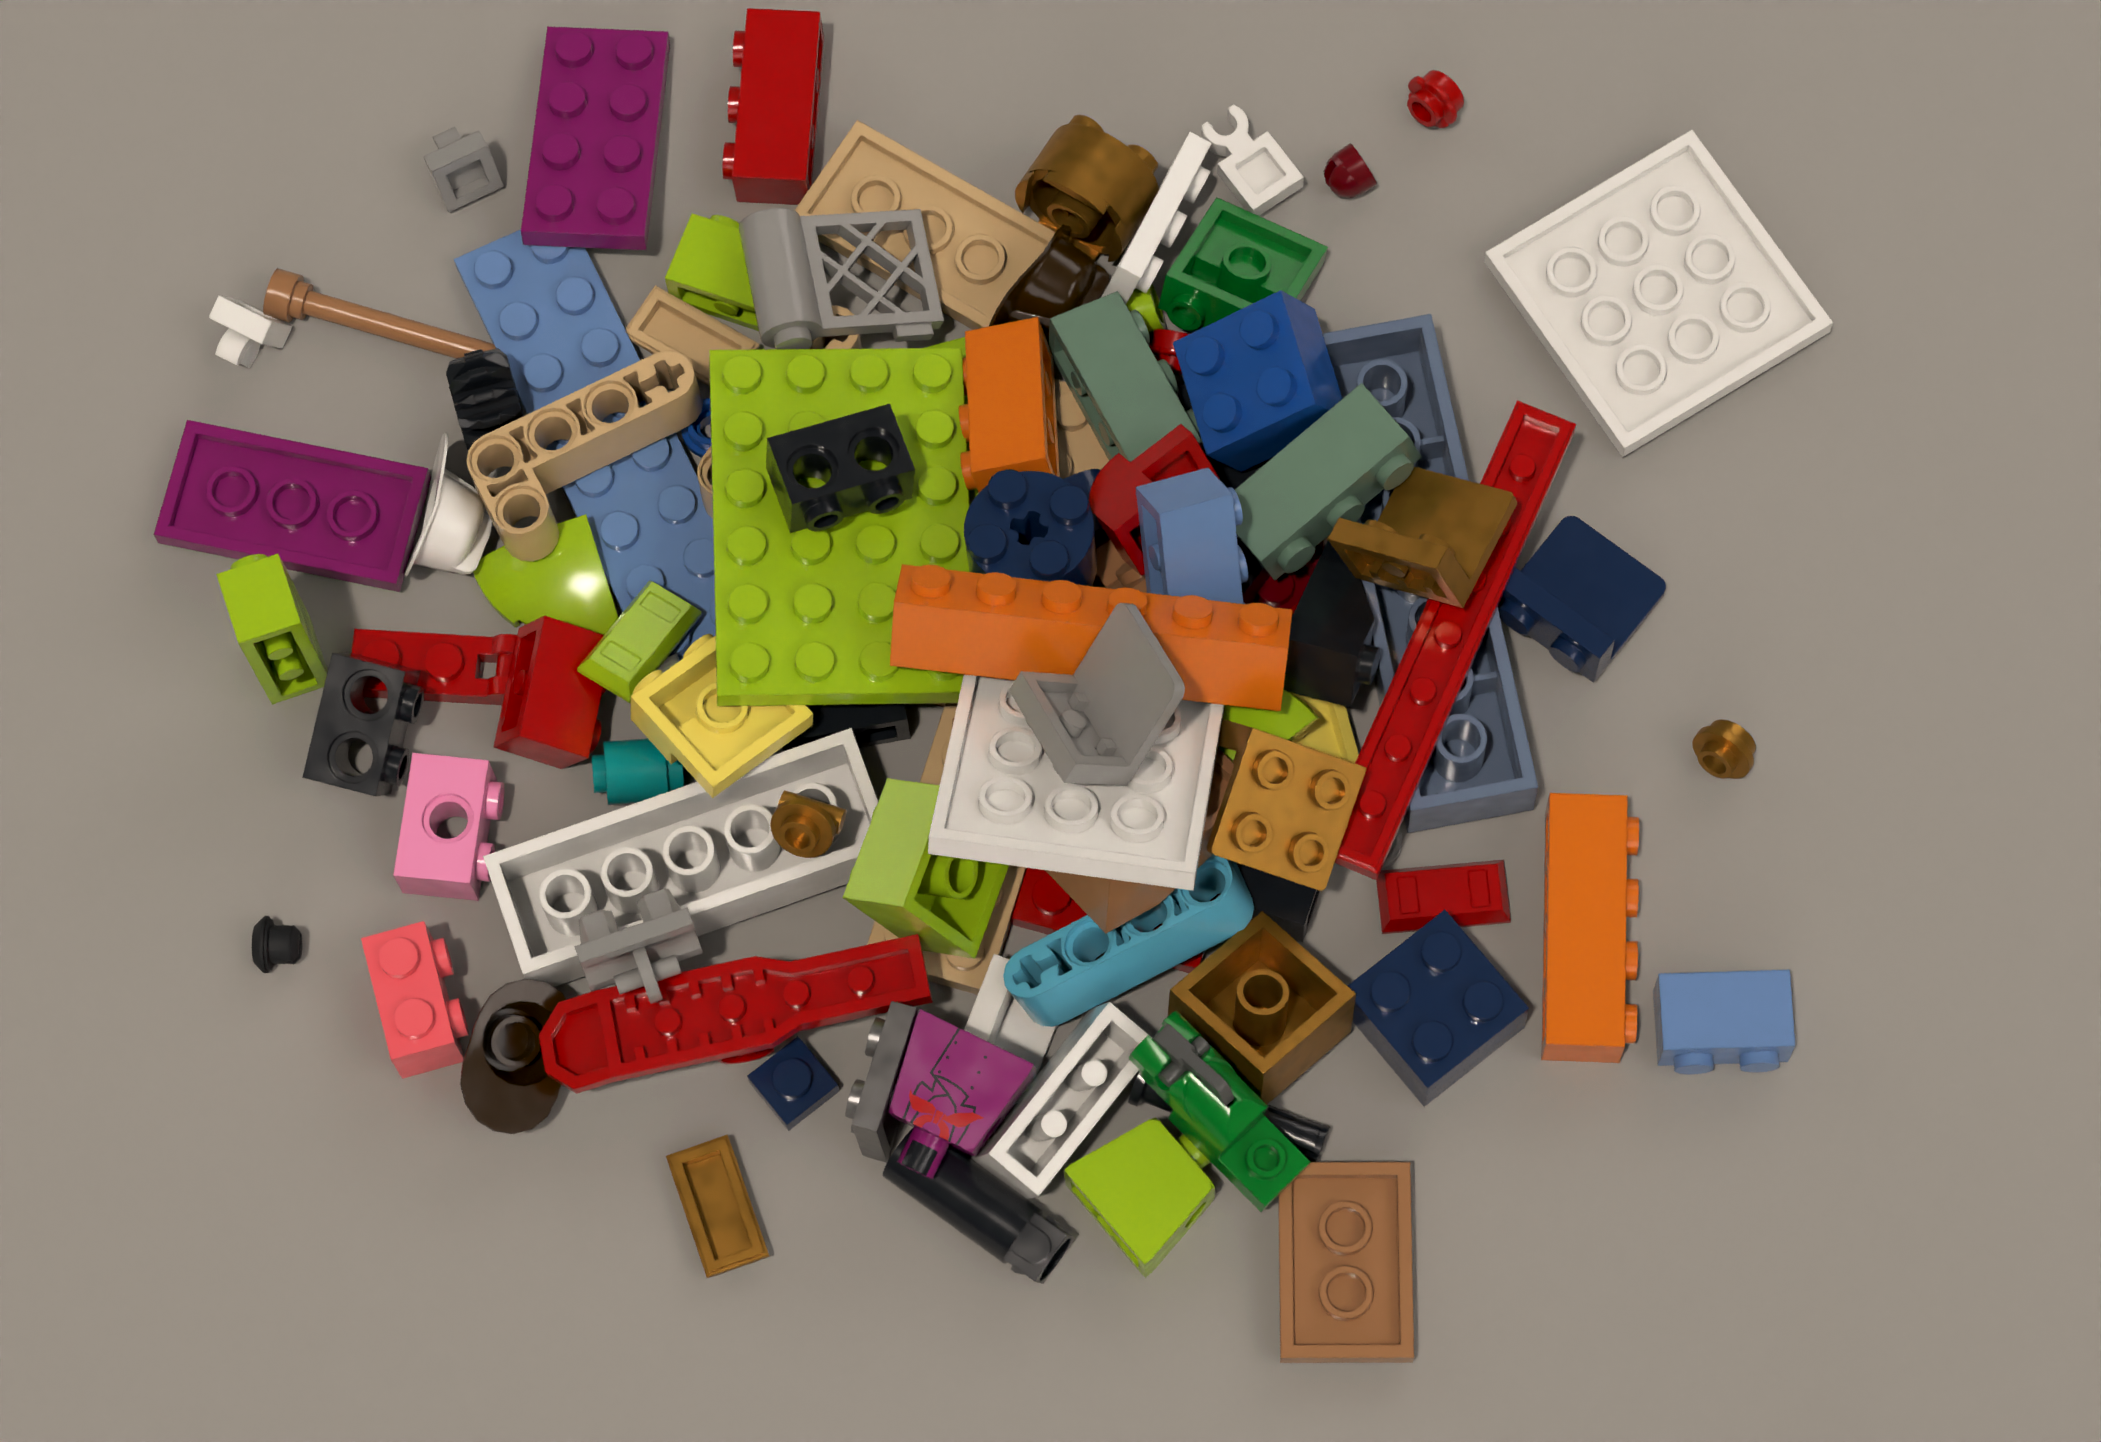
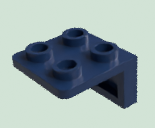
(1580, 597)

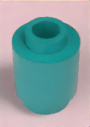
(634, 771)

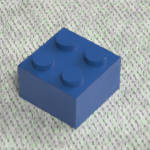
(1257, 379)

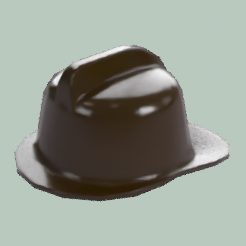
(1053, 284)
(504, 1063)

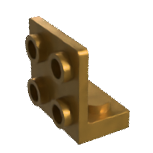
(1428, 536)
(1283, 806)

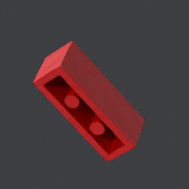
(775, 106)

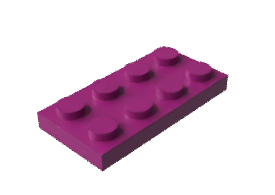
(596, 138)
(307, 502)

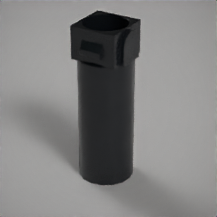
(985, 1212)

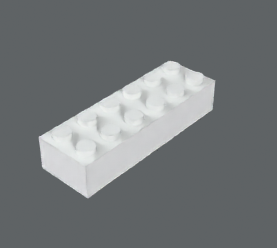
(702, 848)

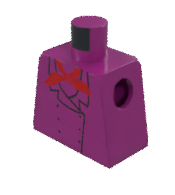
(953, 1091)

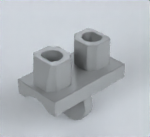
(641, 952)

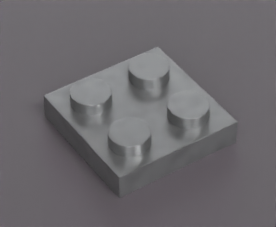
(871, 1099)

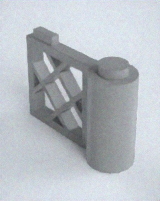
(791, 283)

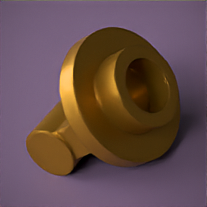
(805, 825)

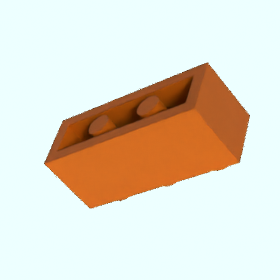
(1009, 402)

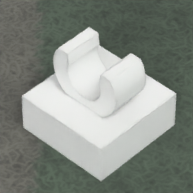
(246, 330)

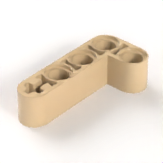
(589, 447)

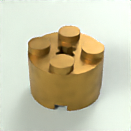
(1091, 186)

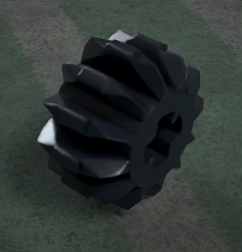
(483, 393)

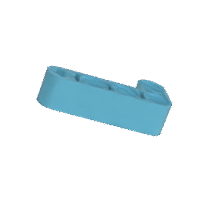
(1060, 972)

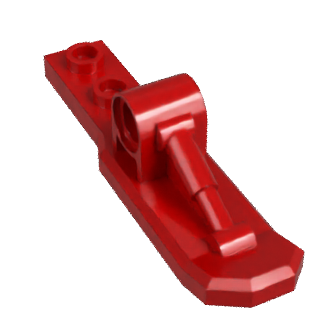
(725, 1012)

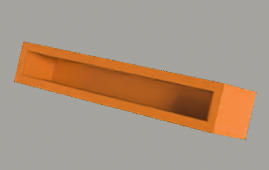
(1014, 625)

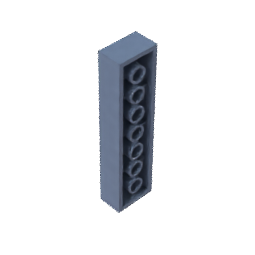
(1483, 752)

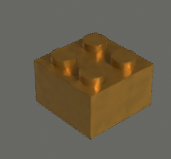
(1265, 1006)

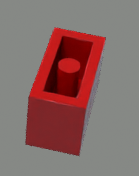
(547, 703)

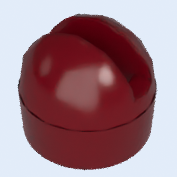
(1348, 173)

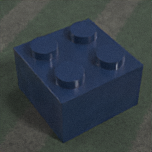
(1436, 1008)

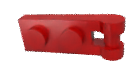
(446, 662)

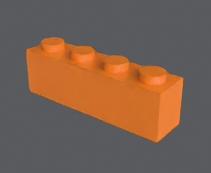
(1586, 928)

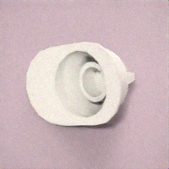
(453, 522)

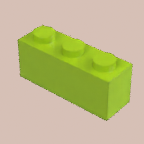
(273, 627)

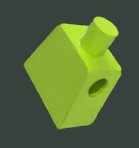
(1143, 1191)

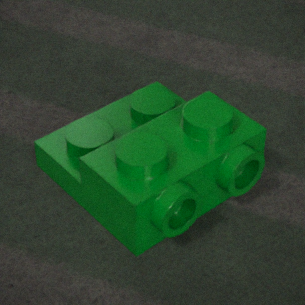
(1234, 263)

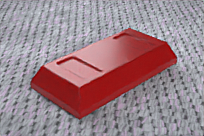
(1468, 891)

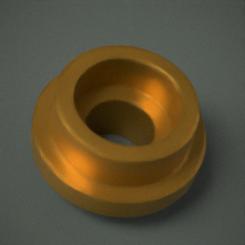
(1724, 749)

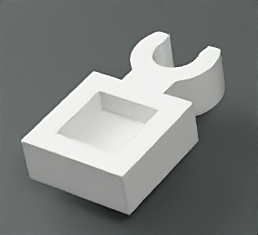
(1254, 169)

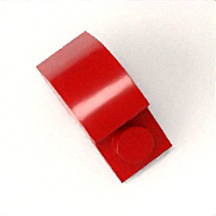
(1114, 488)

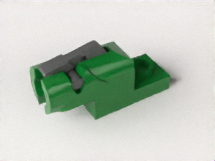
(1218, 1111)

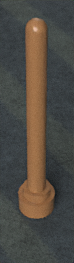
(293, 298)

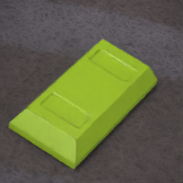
(639, 640)

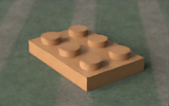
(1346, 1264)

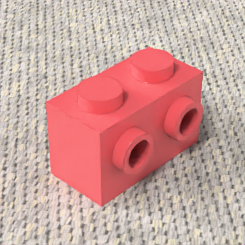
(413, 998)

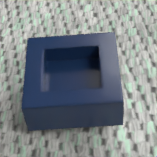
(793, 1083)

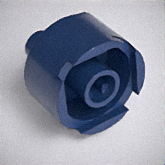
(1031, 529)

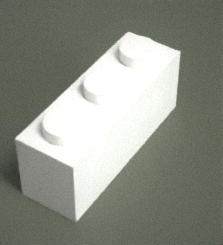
(1063, 1101)

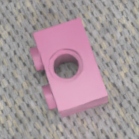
(436, 791)

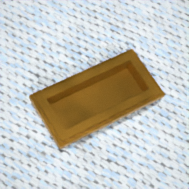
(717, 1206)

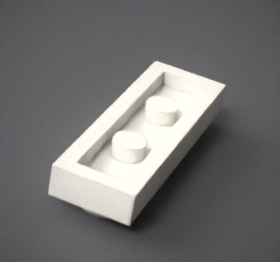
(1162, 220)

